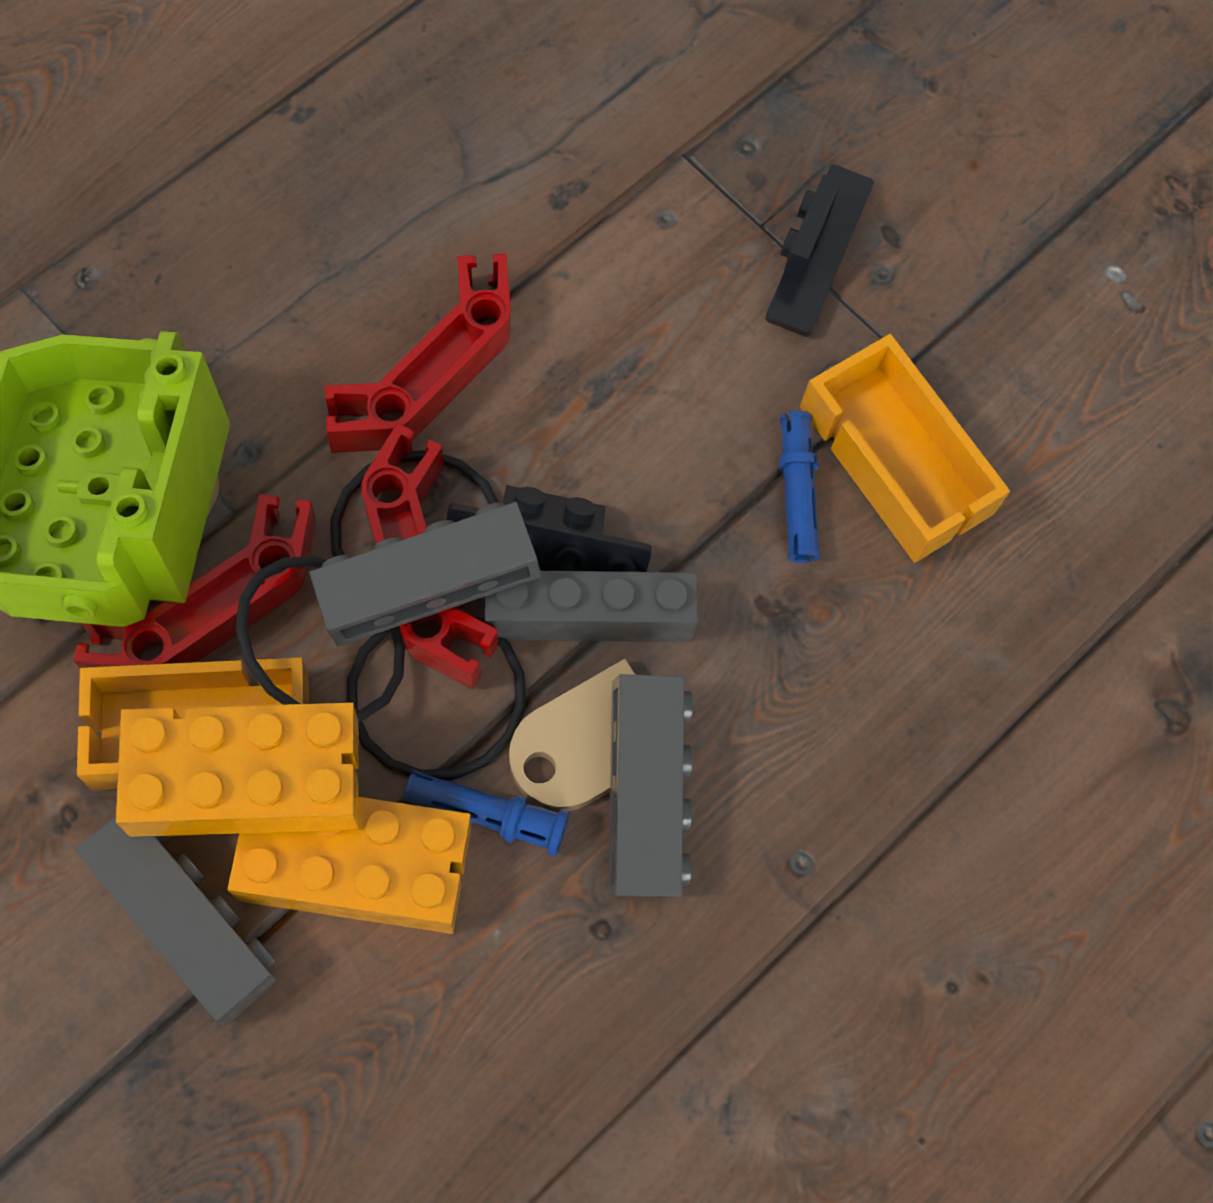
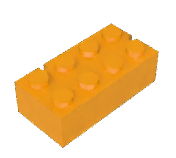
(903, 447)
(174, 685)
(238, 769)
(381, 873)

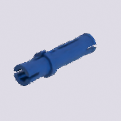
(800, 498)

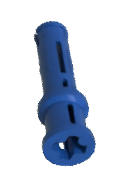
(510, 817)

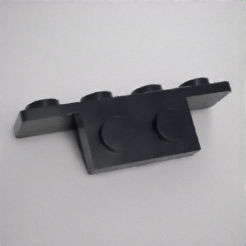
(817, 248)
(568, 533)

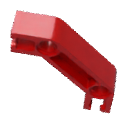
(431, 371)
(404, 520)
(212, 601)

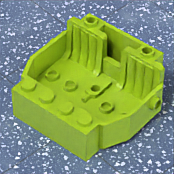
(102, 419)

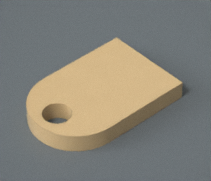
(575, 738)

